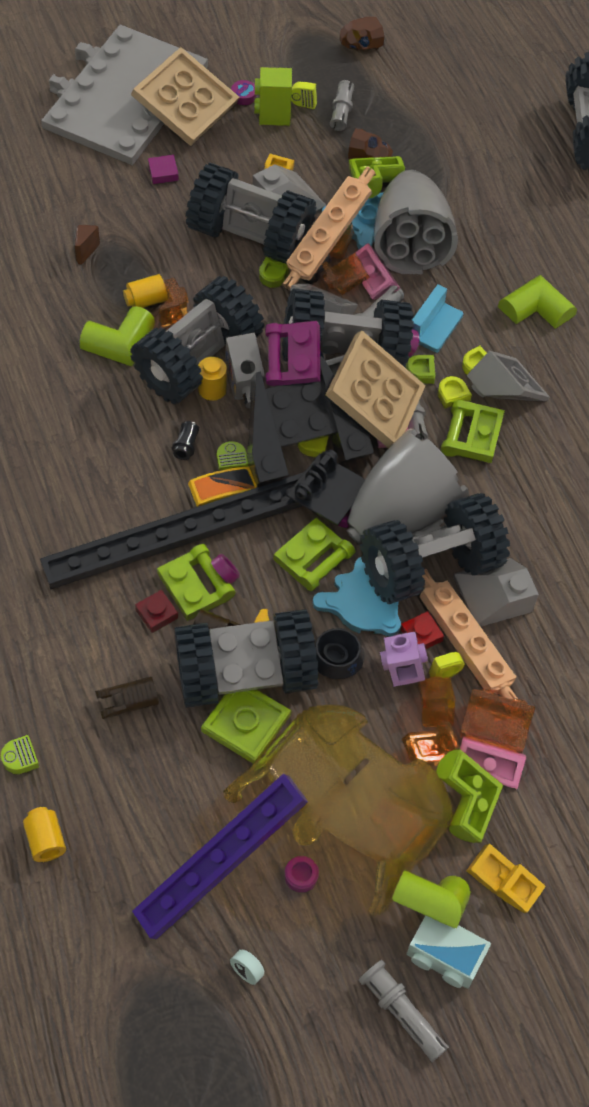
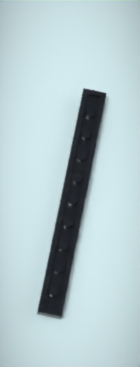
(169, 533)

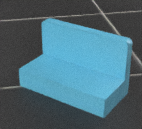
(436, 320)

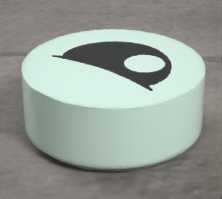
(247, 966)

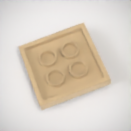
(185, 96)
(375, 389)

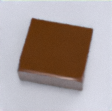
(86, 241)

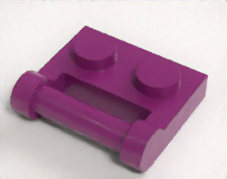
(302, 353)

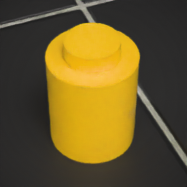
(145, 292)
(214, 378)
(44, 834)

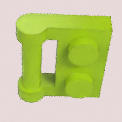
(482, 432)
(307, 548)
(187, 587)

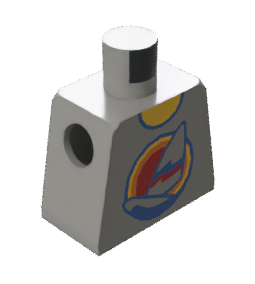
(242, 363)

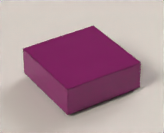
(163, 169)

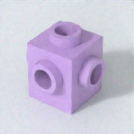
(404, 658)

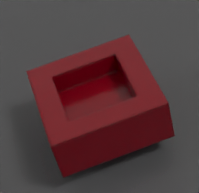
(156, 611)

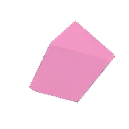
(380, 276)
(499, 762)

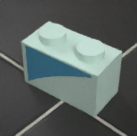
(448, 951)

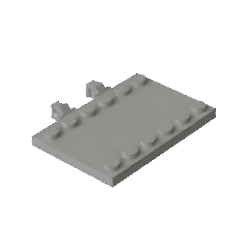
(99, 103)

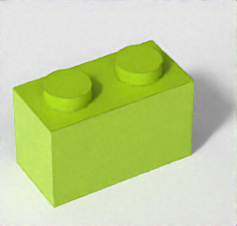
(275, 96)

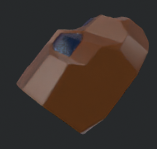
(362, 34)
(368, 146)

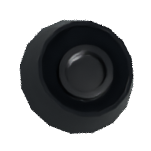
(338, 653)

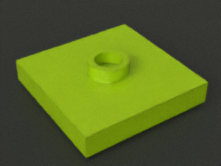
(246, 723)

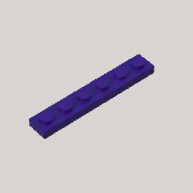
(220, 856)

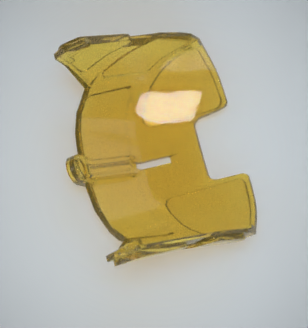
(383, 812)

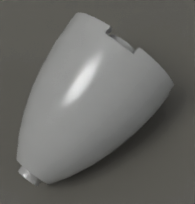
(414, 225)
(408, 485)

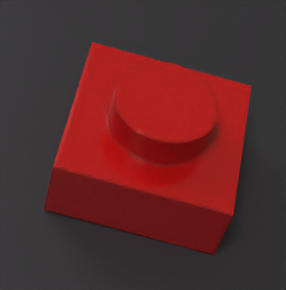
(425, 629)

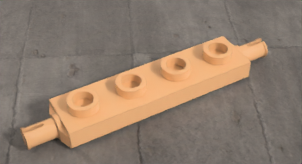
(328, 228)
(467, 637)

